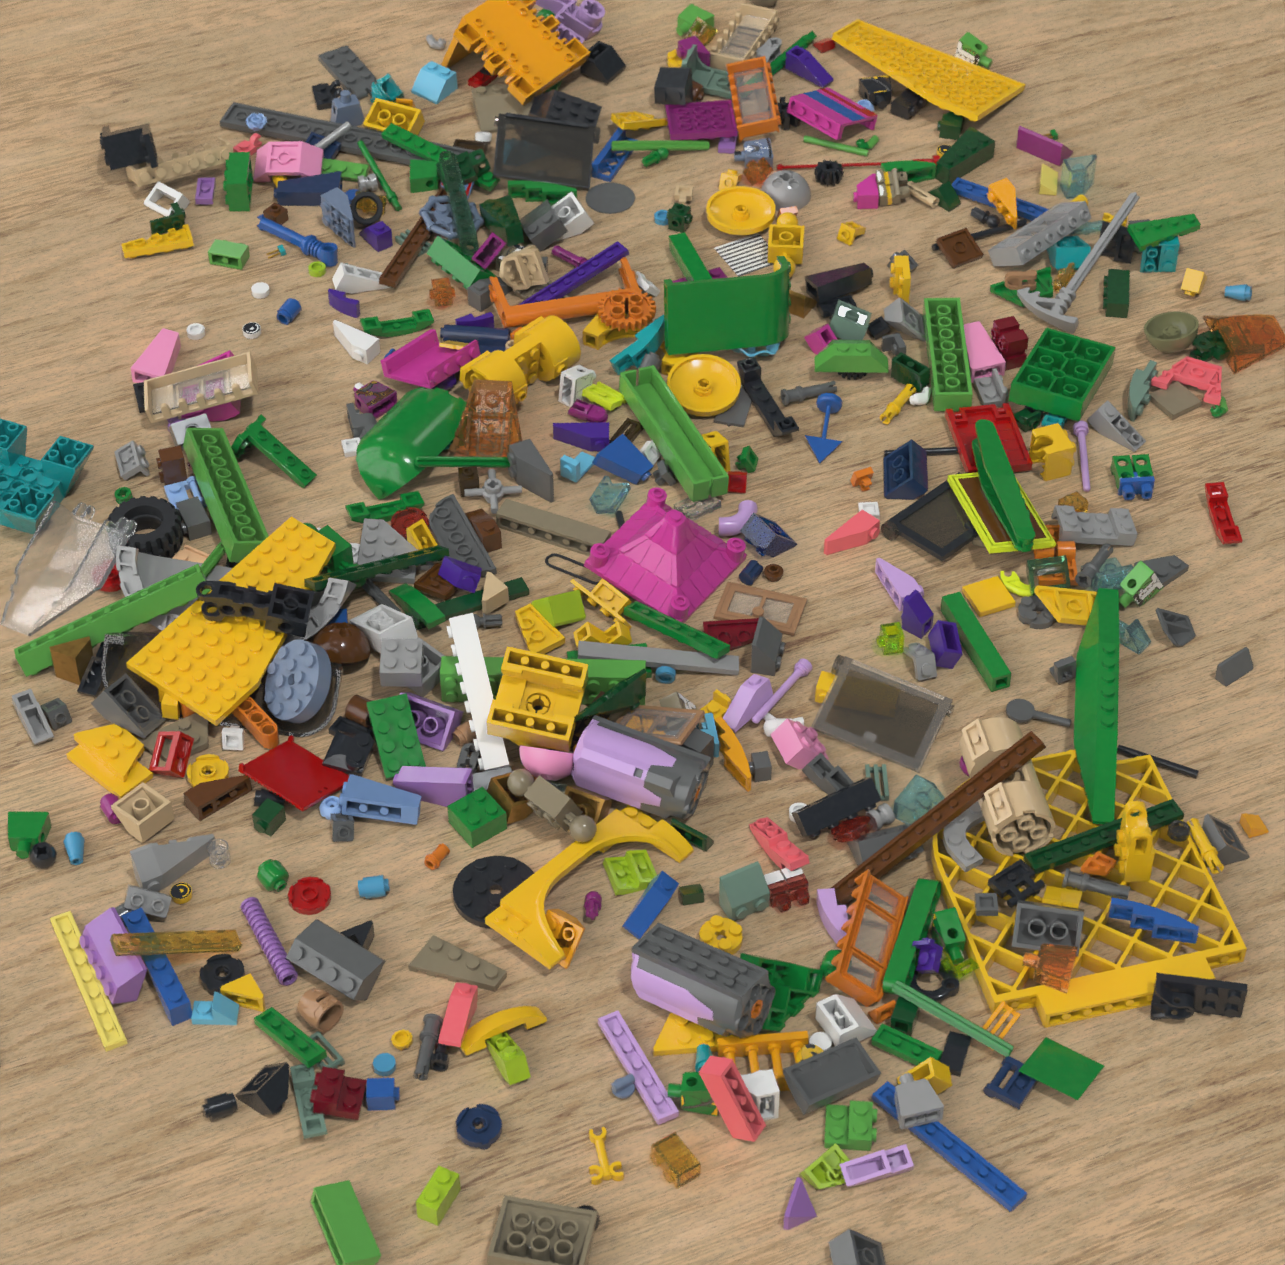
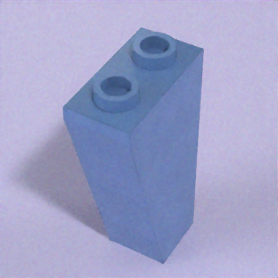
(379, 801)

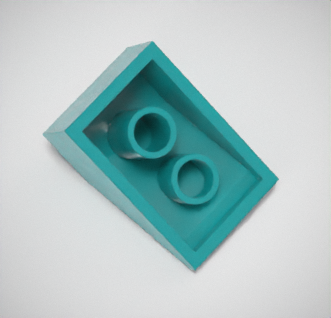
(1068, 250)

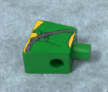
(948, 933)
(693, 1094)

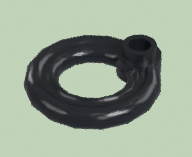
(949, 987)

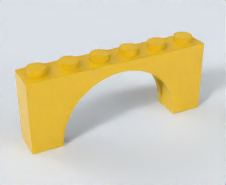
(597, 335)

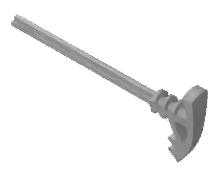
(1063, 300)

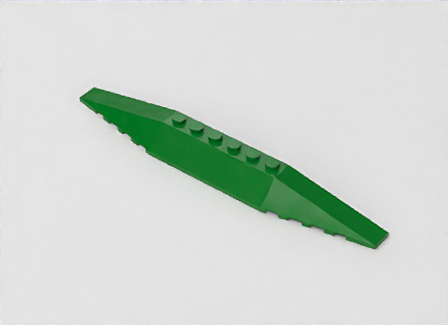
(1098, 705)

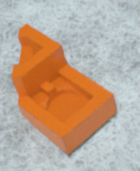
(1098, 864)

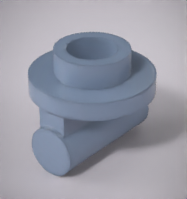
(623, 1086)

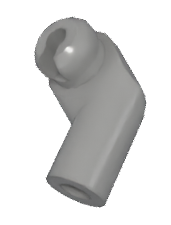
(440, 44)

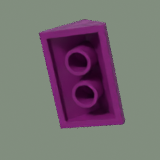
(1042, 146)

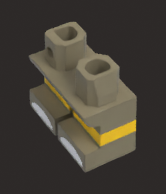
(889, 188)

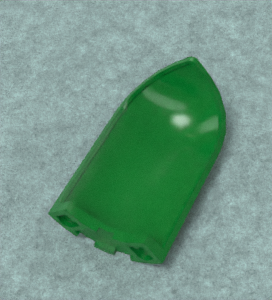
(415, 426)

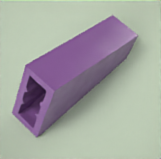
(435, 784)

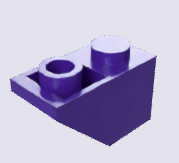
(916, 615)

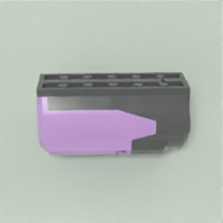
(639, 769)
(701, 982)

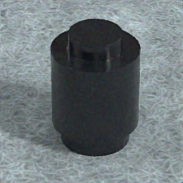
(219, 1106)

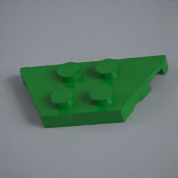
(1043, 281)

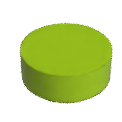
(317, 269)

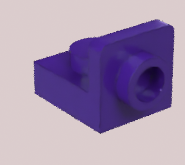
(929, 956)

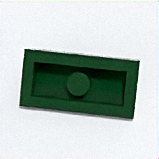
(693, 836)

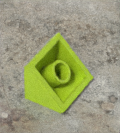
(561, 608)

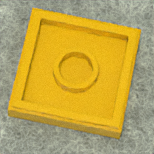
(988, 596)

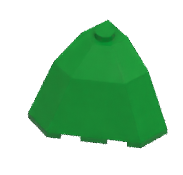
(793, 988)

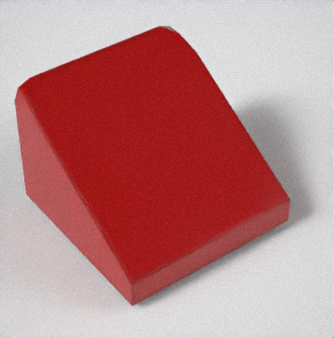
(824, 45)

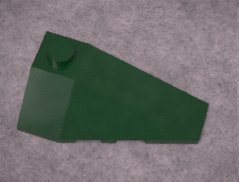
(619, 698)

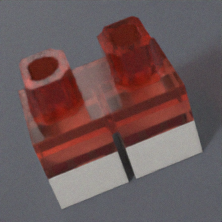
(787, 887)

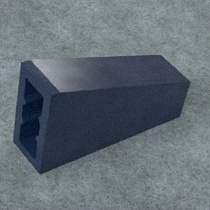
(306, 190)

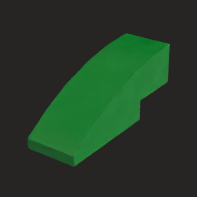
(916, 170)

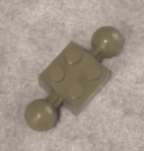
(552, 805)

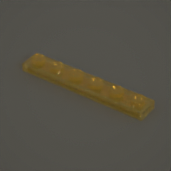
(175, 942)

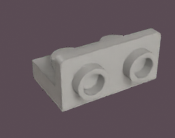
(991, 389)
(131, 460)
(150, 901)

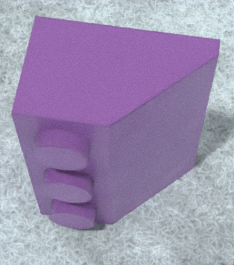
(433, 721)

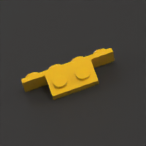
(607, 598)

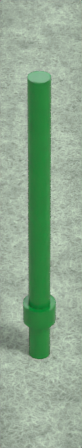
(391, 195)

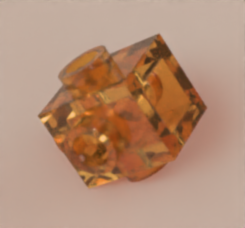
(757, 170)
(441, 292)

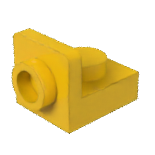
(849, 231)
(718, 705)

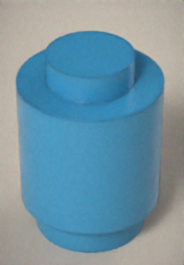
(373, 887)

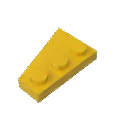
(537, 631)

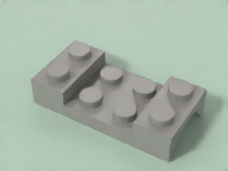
(1095, 528)

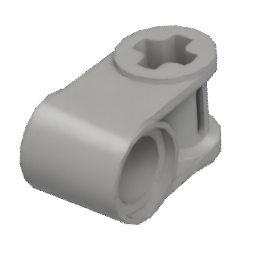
(770, 49)

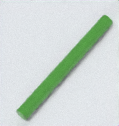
(838, 146)

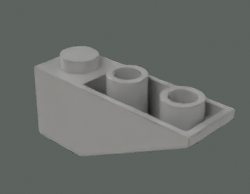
(1115, 427)

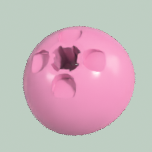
(546, 763)

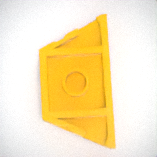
(635, 120)
(1066, 604)
(112, 747)
(683, 1037)

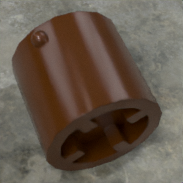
(357, 711)

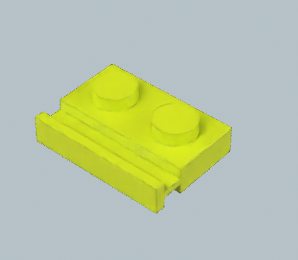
(604, 396)

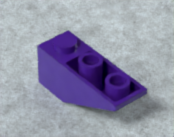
(805, 65)

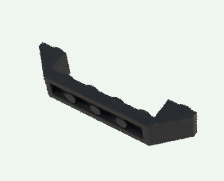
(762, 400)

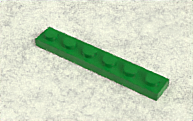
(676, 629)

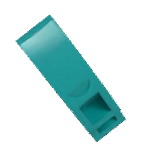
(647, 341)

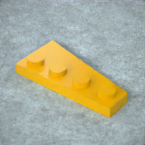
(159, 243)

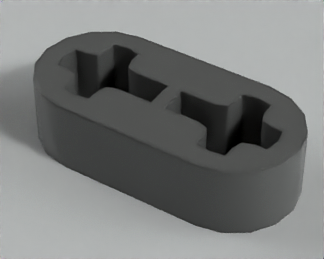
(472, 761)

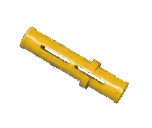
(894, 407)
(1208, 852)

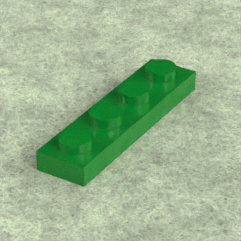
(290, 1037)

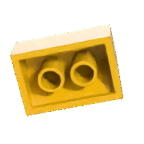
(386, 112)

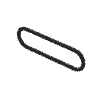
(567, 572)

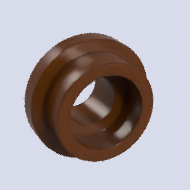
(773, 572)

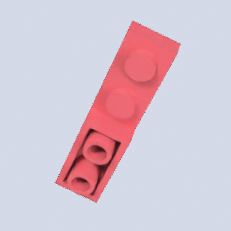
(777, 846)

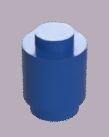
(288, 311)

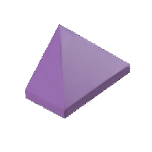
(799, 1207)

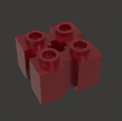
(1010, 341)

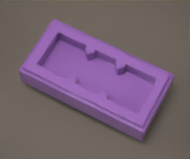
(727, 145)

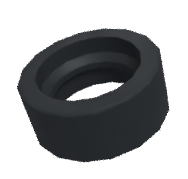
(375, 198)

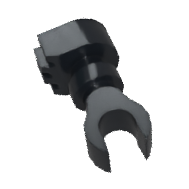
(440, 1059)

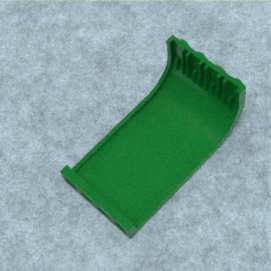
(727, 312)

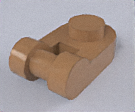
(1014, 279)

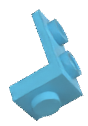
(575, 468)

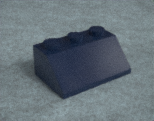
(906, 472)

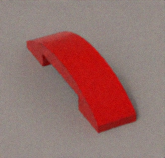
(1220, 513)

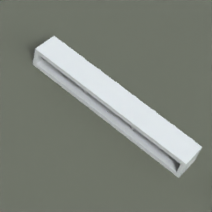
(478, 690)

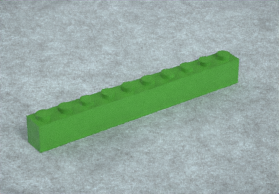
(116, 617)

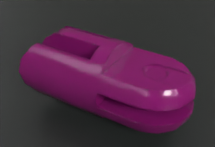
(588, 412)

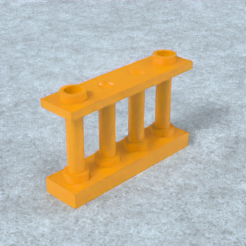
(763, 1045)

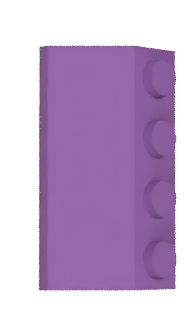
(119, 975)

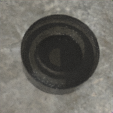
(1178, 830)

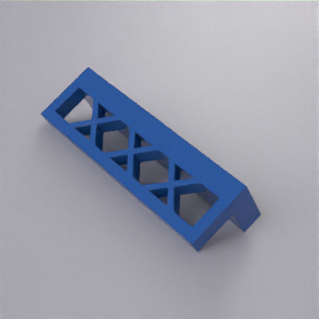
(606, 156)

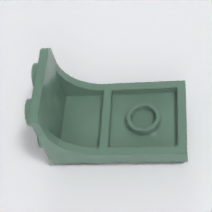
(713, 80)

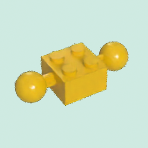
(786, 240)

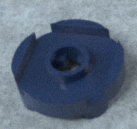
(482, 1137)

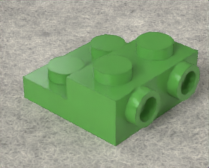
(850, 1126)

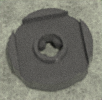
(1028, 614)

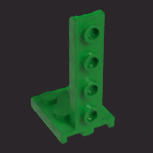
(270, 446)

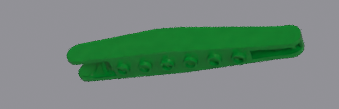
(1001, 486)

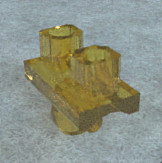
(369, 205)
(1065, 276)

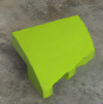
(826, 1169)

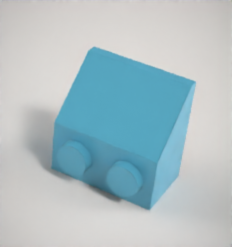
(435, 82)

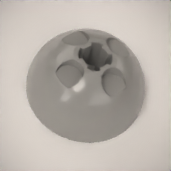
(787, 189)

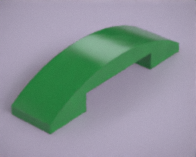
(397, 327)
(384, 511)

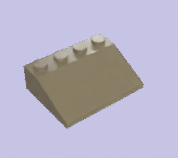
(491, 101)
(541, 1234)

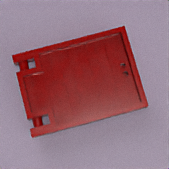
(963, 433)

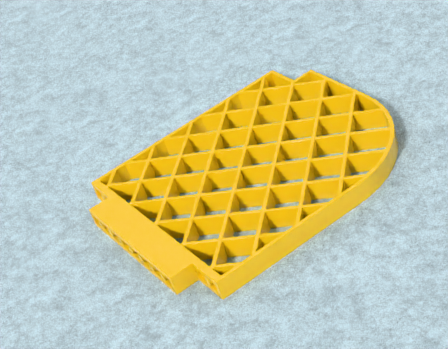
(1113, 985)

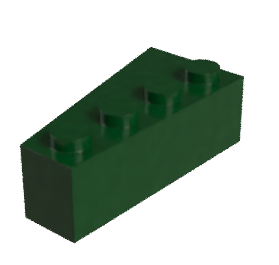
(965, 155)

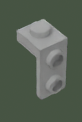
(923, 661)

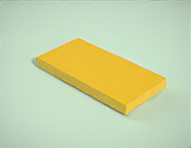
(106, 778)

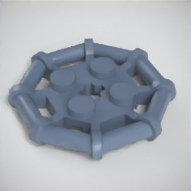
(443, 215)

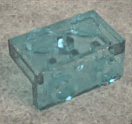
(608, 496)

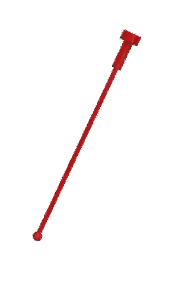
(935, 158)

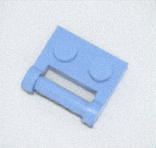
(177, 491)

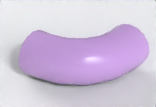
(732, 525)

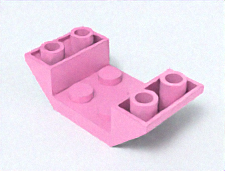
(287, 159)

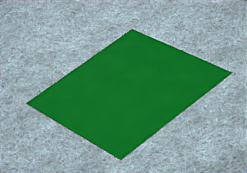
(1061, 1068)

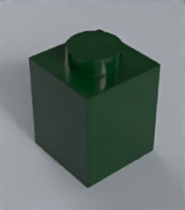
(269, 817)
(904, 1016)

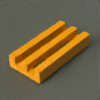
(1003, 1005)

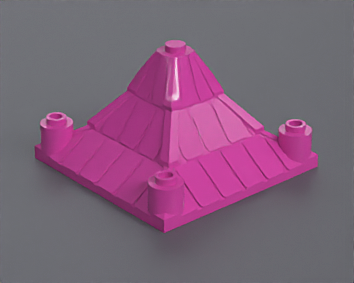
(665, 559)

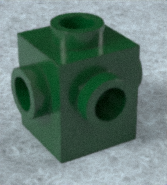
(679, 217)

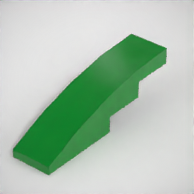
(538, 191)
(417, 605)

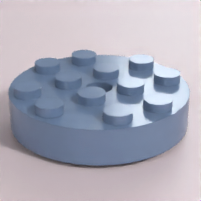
(297, 681)

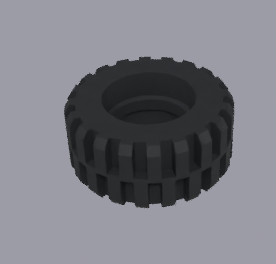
(152, 514)

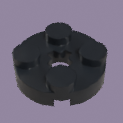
(218, 963)

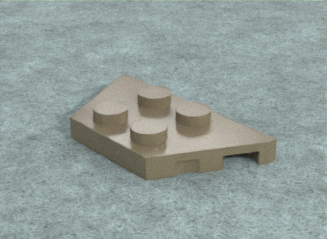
(192, 725)

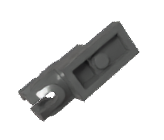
(359, 423)

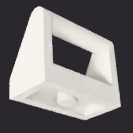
(162, 190)

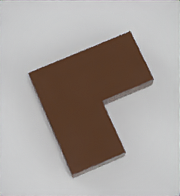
(435, 584)

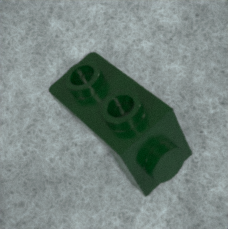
(175, 220)

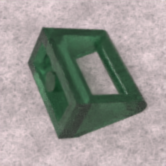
(1045, 567)

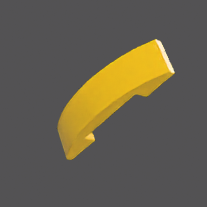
(500, 1022)

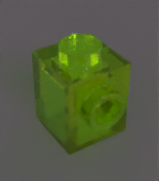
(891, 638)

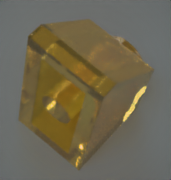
(702, 30)

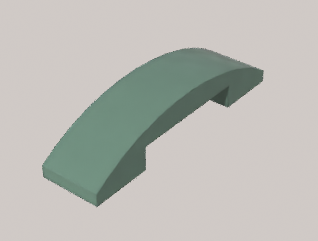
(303, 1083)

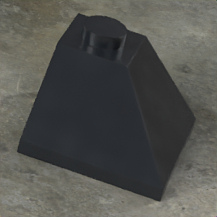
(267, 1089)

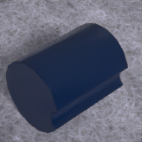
(750, 572)

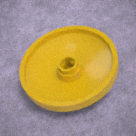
(740, 210)
(704, 384)

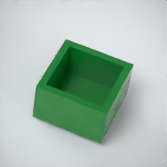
(477, 817)

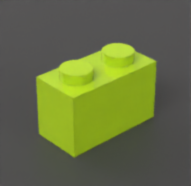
(438, 1195)

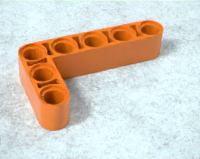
(254, 720)

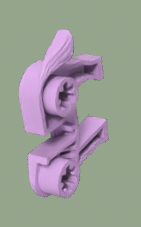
(576, 21)

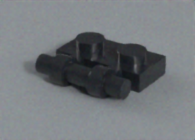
(1011, 879)

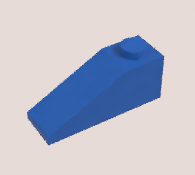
(650, 904)

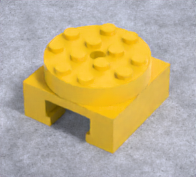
(534, 681)

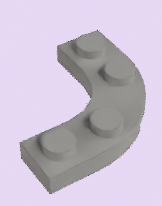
(955, 838)

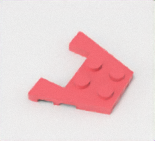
(1194, 373)

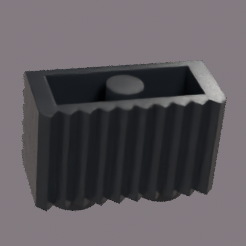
(907, 104)

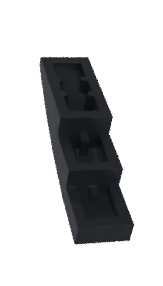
(92, 679)

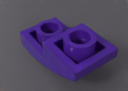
(341, 303)
(484, 320)

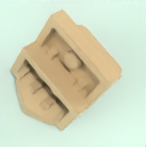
(523, 269)

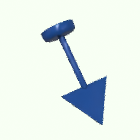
(822, 447)

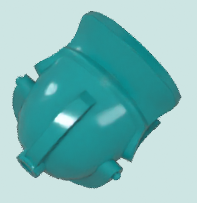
(386, 89)

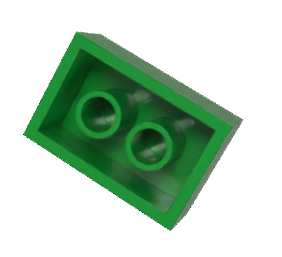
(238, 181)

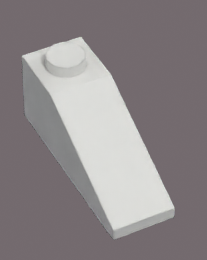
(356, 279)
(356, 342)

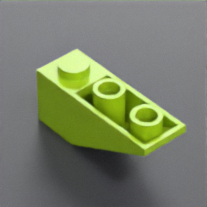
(508, 1058)

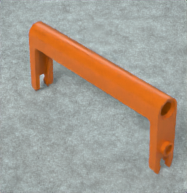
(563, 308)

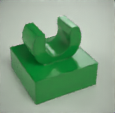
(747, 460)

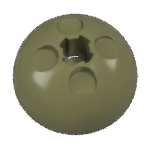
(1171, 331)

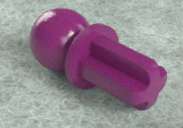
(592, 904)

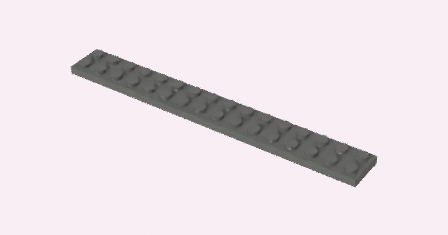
(298, 128)

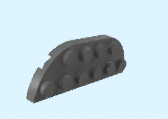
(454, 531)

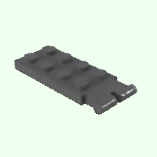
(349, 69)

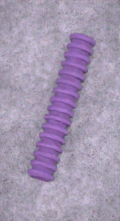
(269, 941)

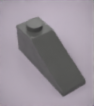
(480, 294)

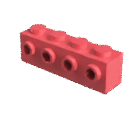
(732, 1098)

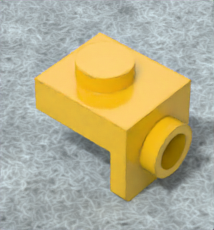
(729, 179)

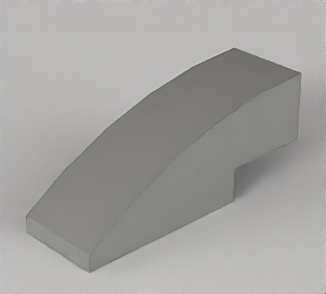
(32, 717)

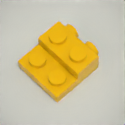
(901, 277)

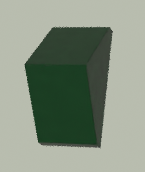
(947, 196)

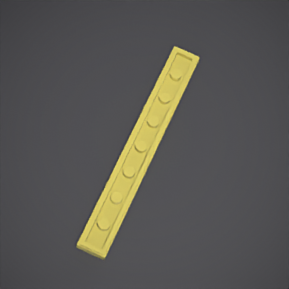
(88, 984)

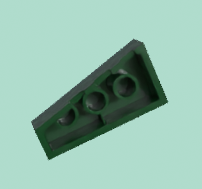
(502, 219)

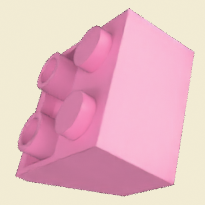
(797, 743)

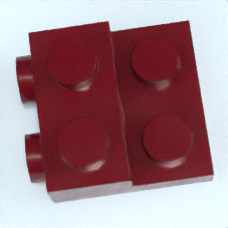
(337, 1094)

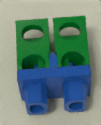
(1133, 478)

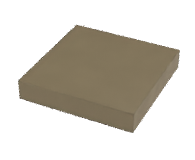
(1175, 400)

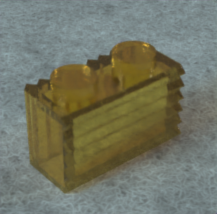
(675, 1160)

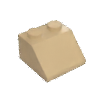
(143, 812)

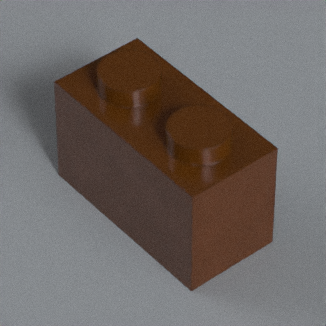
(172, 465)

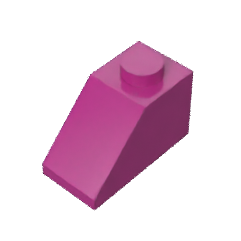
(867, 193)
(820, 338)

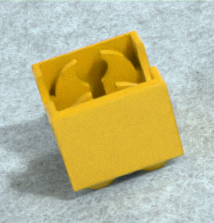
(1054, 448)

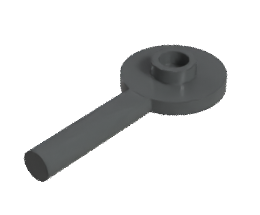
(1023, 711)

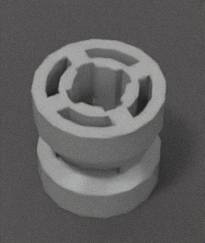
(367, 182)
(881, 816)

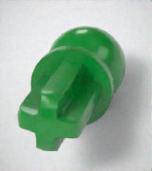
(655, 157)

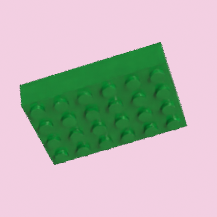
(1062, 374)

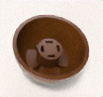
(343, 643)

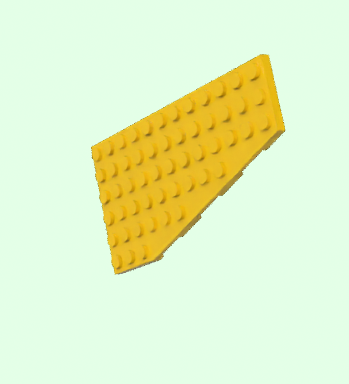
(929, 72)
(222, 663)

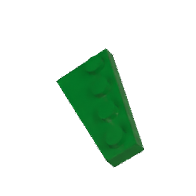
(1155, 231)

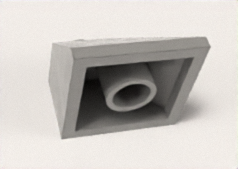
(905, 319)

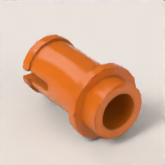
(433, 860)

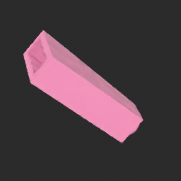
(982, 352)
(158, 357)

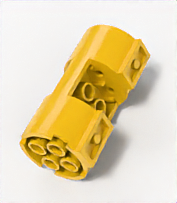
(538, 352)

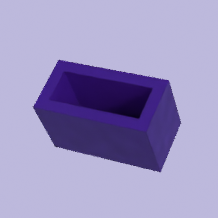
(945, 644)

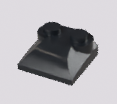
(349, 752)

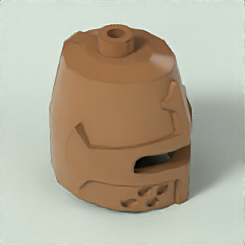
(320, 1009)

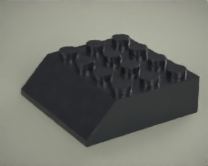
(565, 107)

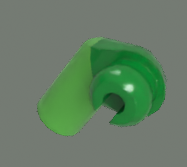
(869, 144)
(1219, 410)

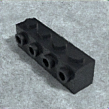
(836, 806)

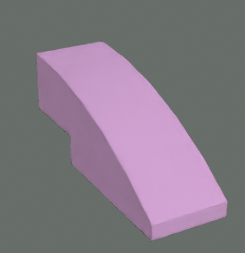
(831, 914)
(877, 1166)

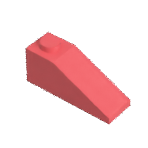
(853, 533)
(458, 1014)

